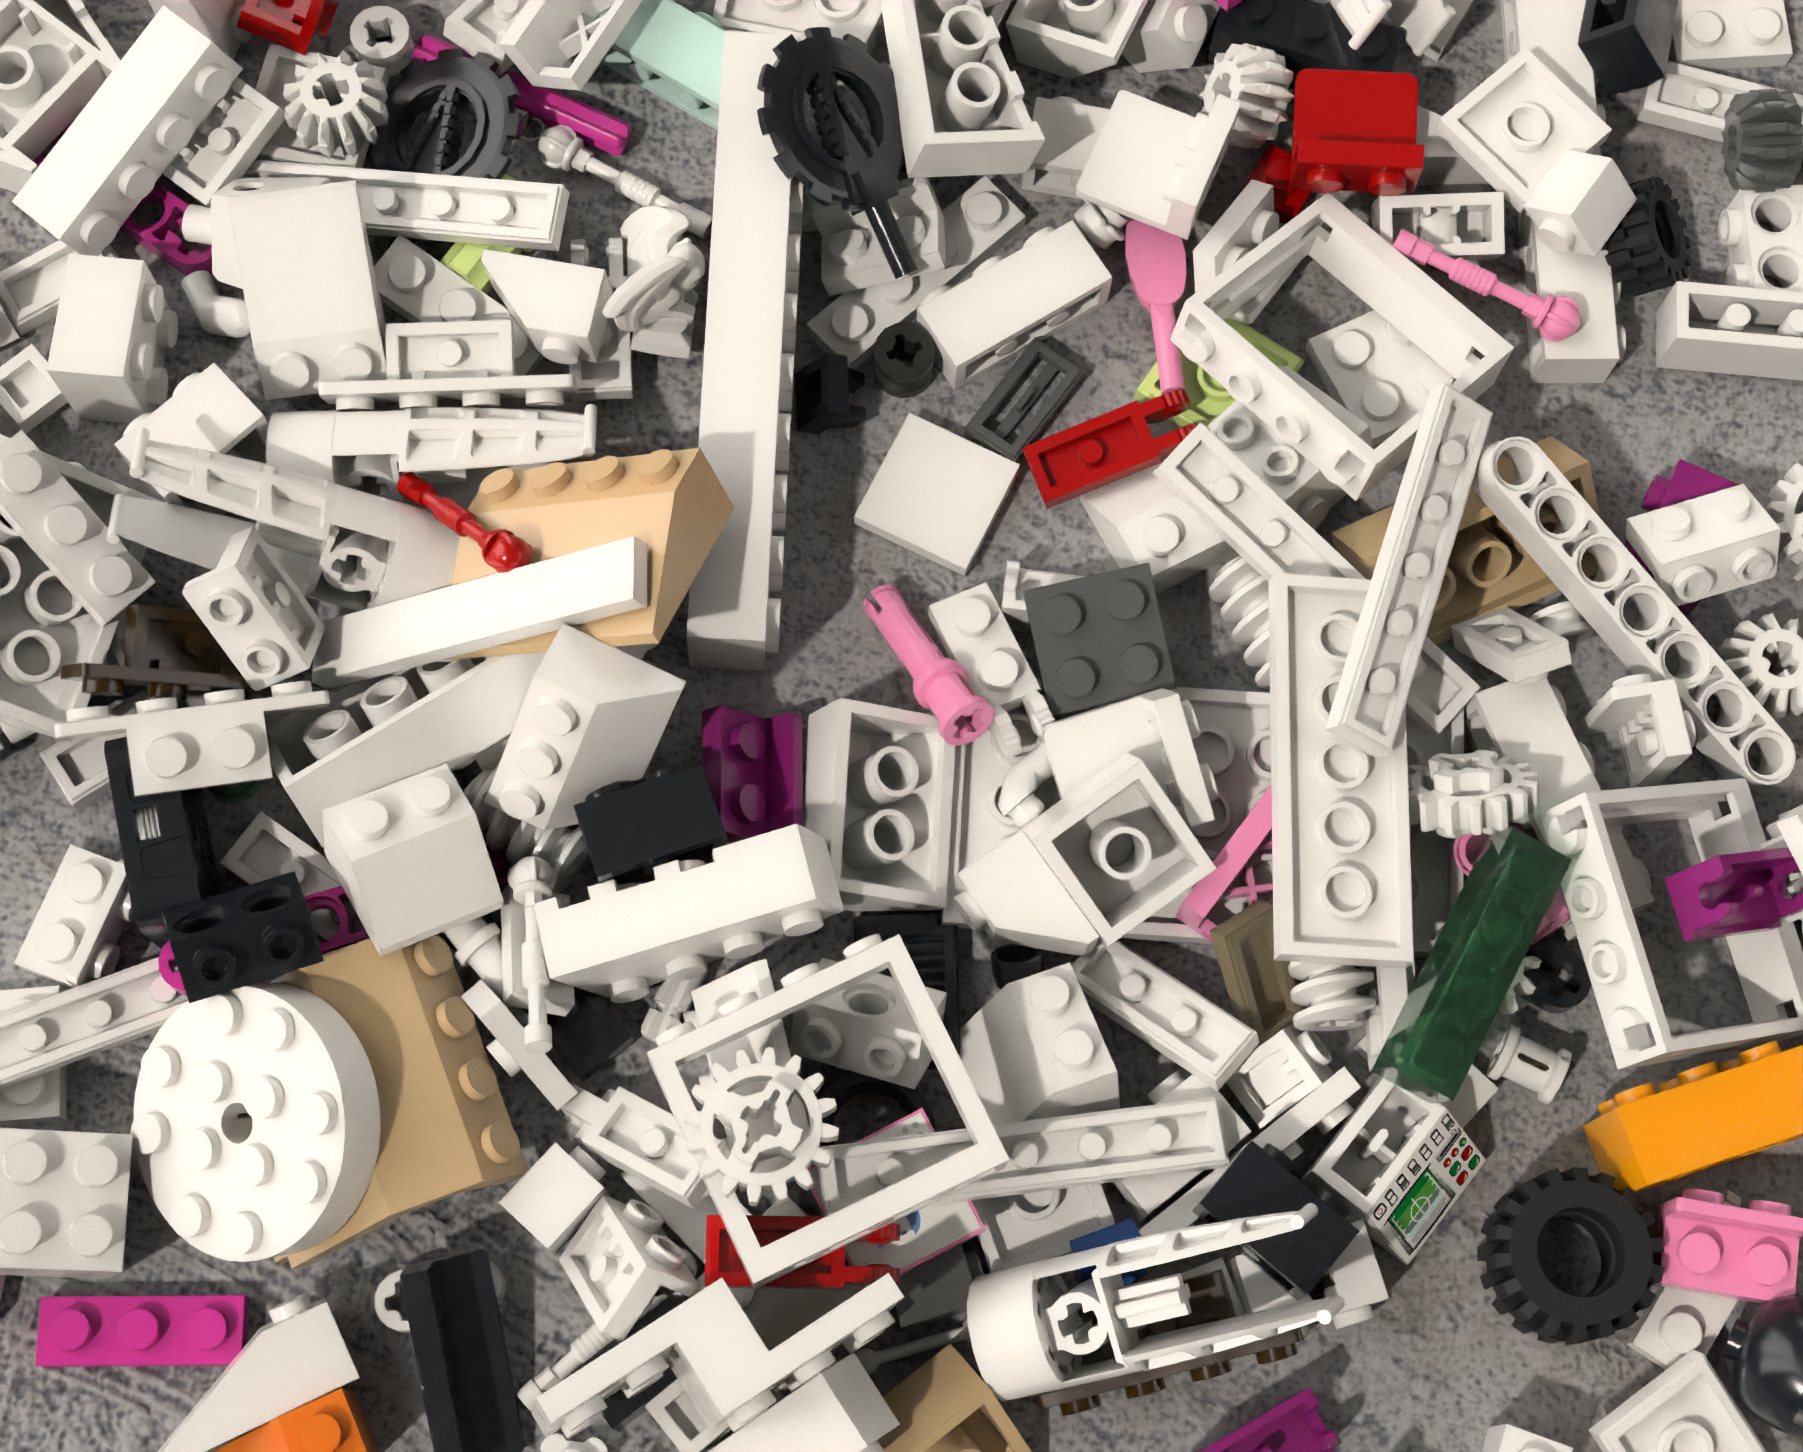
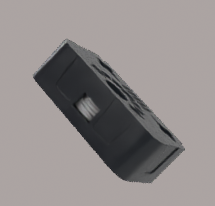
(162, 846)

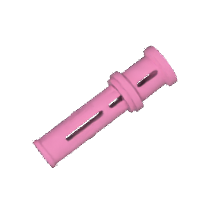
(938, 680)

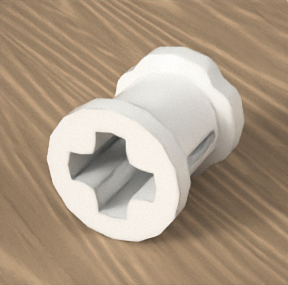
(1529, 1064)

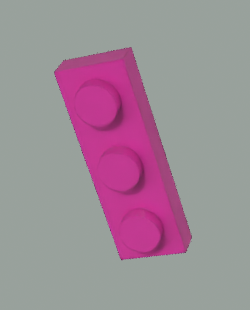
(141, 1330)

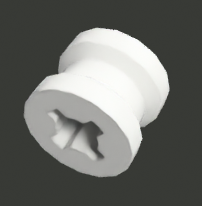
(391, 54)

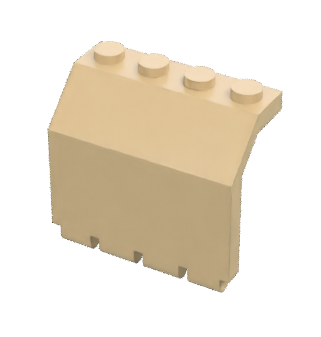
(433, 1080)

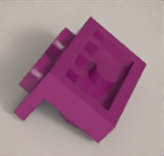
(753, 770)

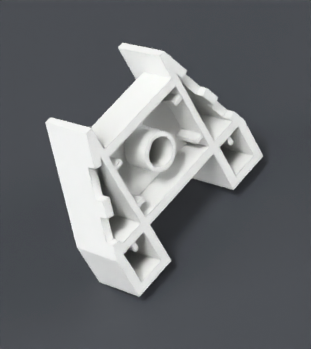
(48, 74)

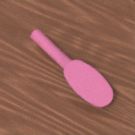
(1158, 277)

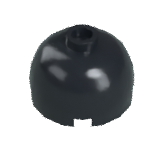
(1770, 1363)

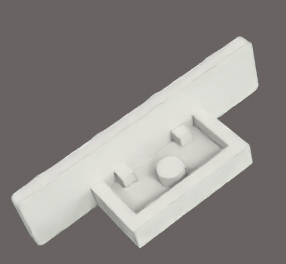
(450, 363)
(196, 744)

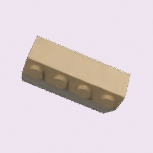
(564, 508)

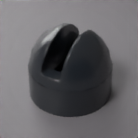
(1014, 963)

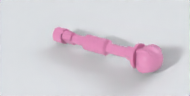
(1553, 316)

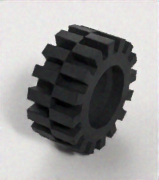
(1649, 241)

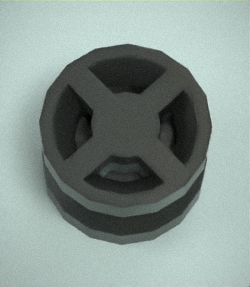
(902, 374)

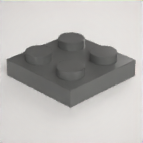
(1099, 639)

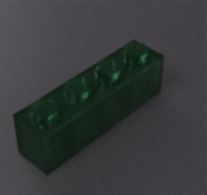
(1471, 966)

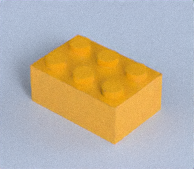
(1700, 1118)

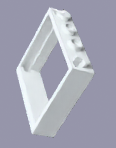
(1384, 282)
(1609, 939)
(875, 1211)

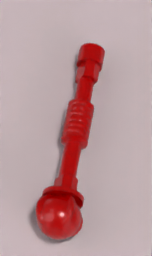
(499, 547)

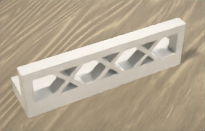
(555, 30)

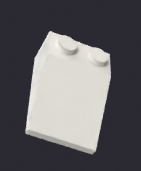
(309, 288)

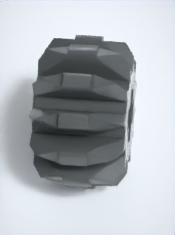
(1762, 140)

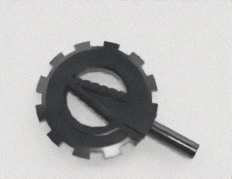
(435, 151)
(857, 165)

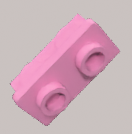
(1728, 1247)

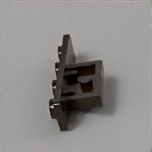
(168, 654)
(1208, 1303)

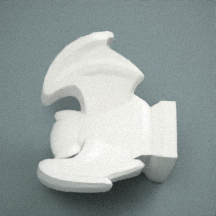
(659, 292)

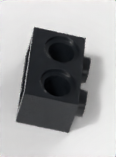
(242, 936)

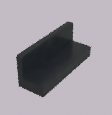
(462, 1354)

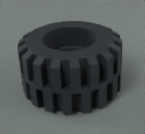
(1621, 1240)

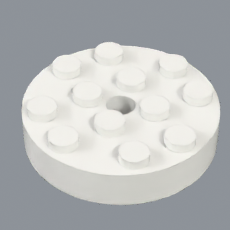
(304, 1131)

